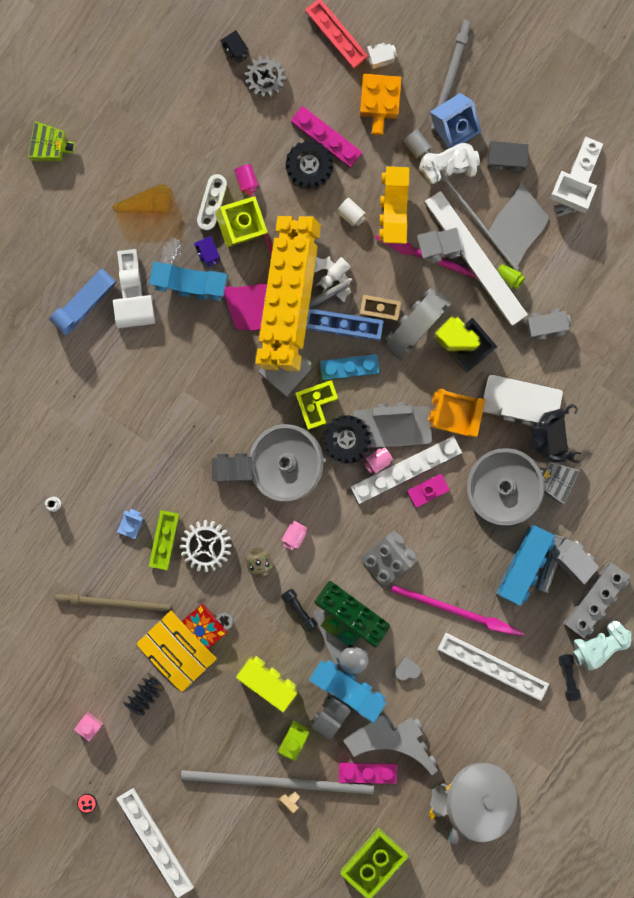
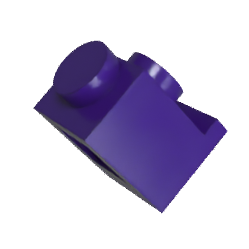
(207, 251)

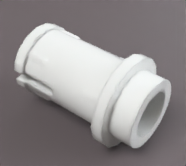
(57, 505)

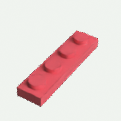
(336, 33)

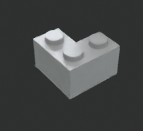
(437, 245)

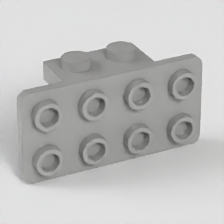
(397, 424)

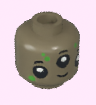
(259, 562)

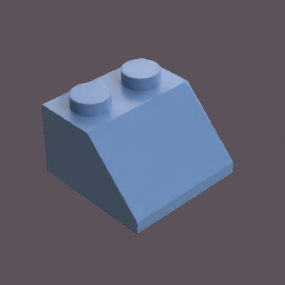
(456, 120)

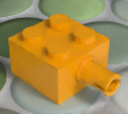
(380, 99)

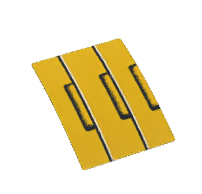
(176, 651)

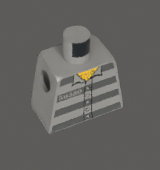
(558, 480)

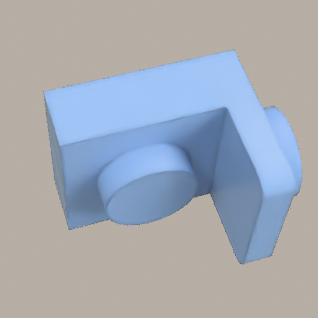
(130, 523)

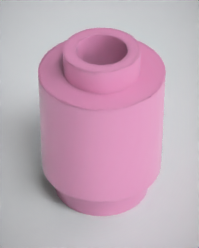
(378, 460)
(294, 535)

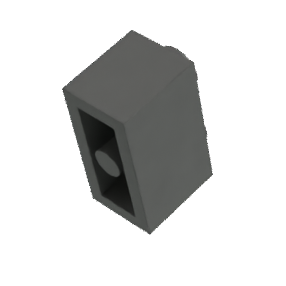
(507, 156)

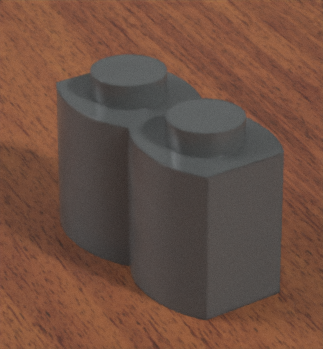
(232, 469)
(331, 717)

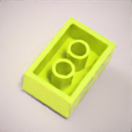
(267, 683)

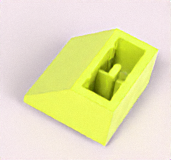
(455, 337)

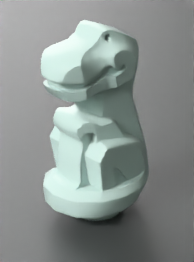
(598, 650)

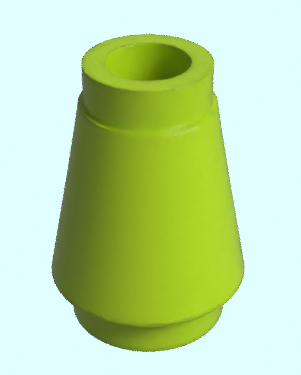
(511, 277)

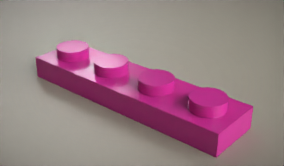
(326, 135)

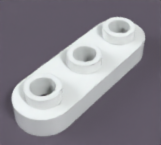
(215, 194)

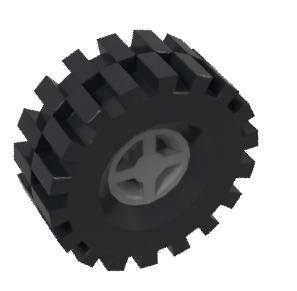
(309, 156)
(338, 441)

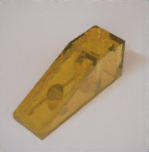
(152, 200)

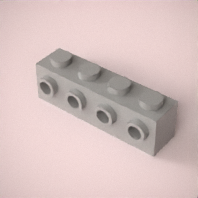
(596, 600)

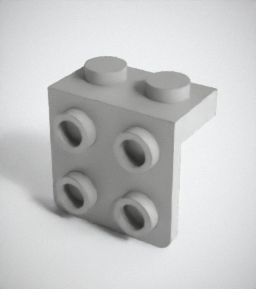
(389, 558)

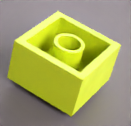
(240, 221)

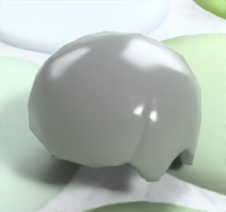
(354, 660)

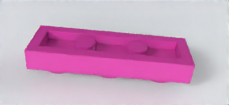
(367, 772)

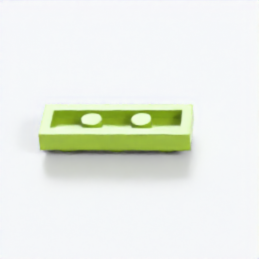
(164, 540)

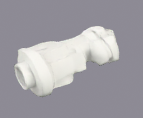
(456, 159)

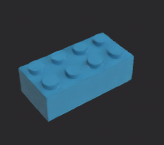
(525, 565)

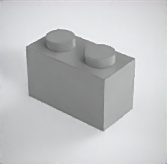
(575, 561)

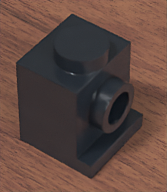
(235, 46)

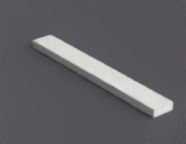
(477, 260)

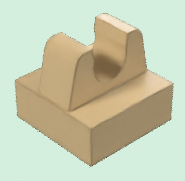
(288, 802)

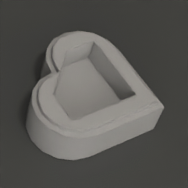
(407, 669)

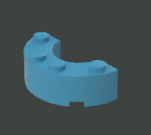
(188, 281)
(349, 690)

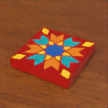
(204, 626)

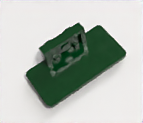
(350, 618)

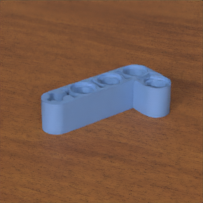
(83, 302)

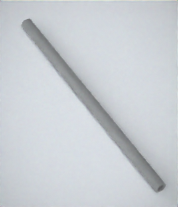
(277, 782)

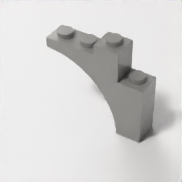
(400, 738)

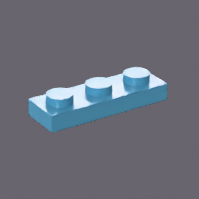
(349, 367)

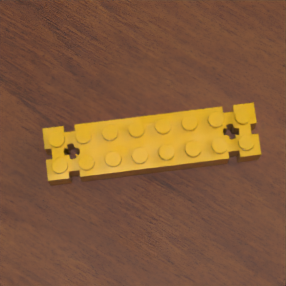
(288, 293)

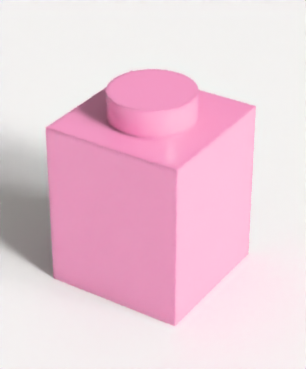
(88, 726)

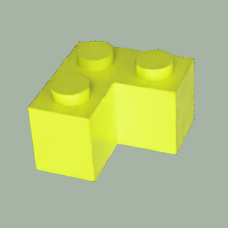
(312, 399)

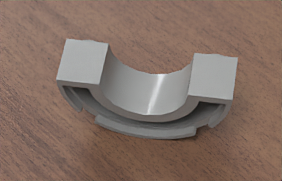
(417, 323)

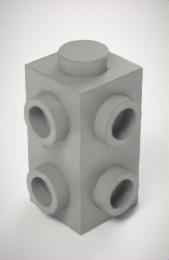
(552, 323)

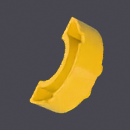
(395, 205)

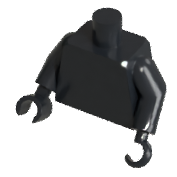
(550, 436)

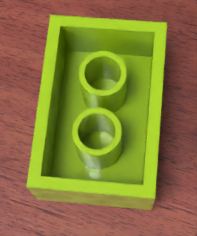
(374, 863)

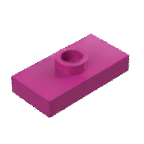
(428, 490)

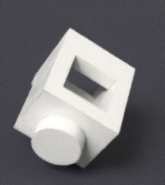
(381, 55)

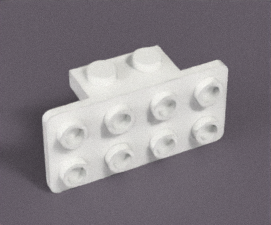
(519, 399)

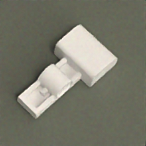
(574, 188)
(134, 307)

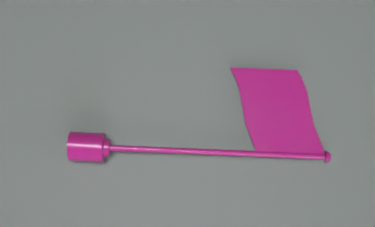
(247, 302)

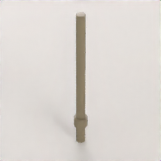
(75, 599)

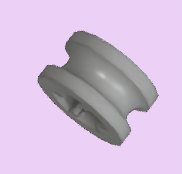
(230, 620)

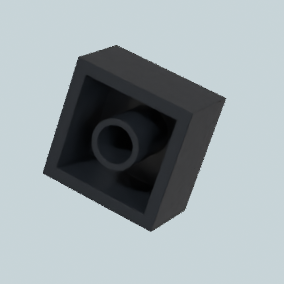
(470, 358)

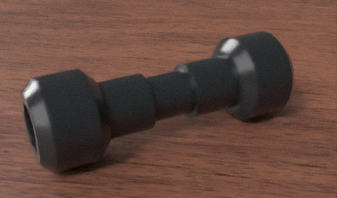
(290, 598)
(572, 692)

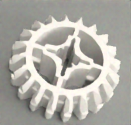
(192, 556)

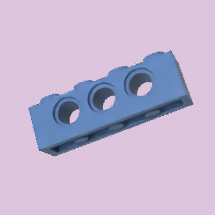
(344, 325)

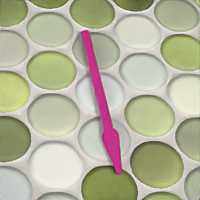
(407, 249)
(491, 623)

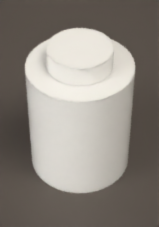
(351, 212)

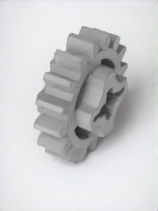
(268, 69)

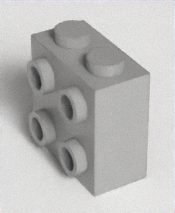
(287, 381)

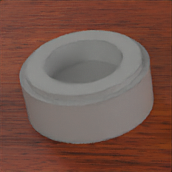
(453, 835)

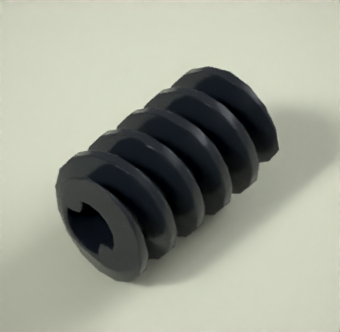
(145, 695)

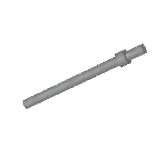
(461, 40)

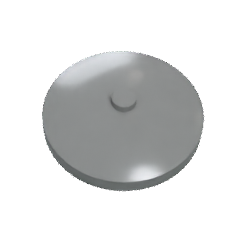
(286, 462)
(505, 486)
(481, 802)

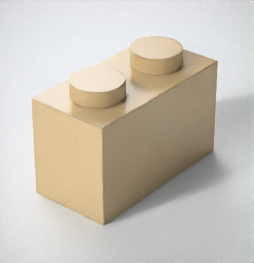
(380, 308)

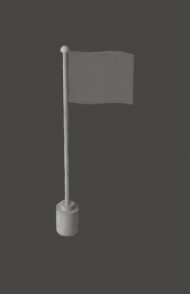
(515, 224)

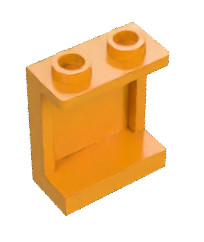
(456, 413)

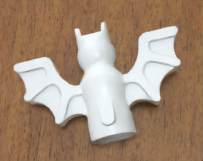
(335, 272)

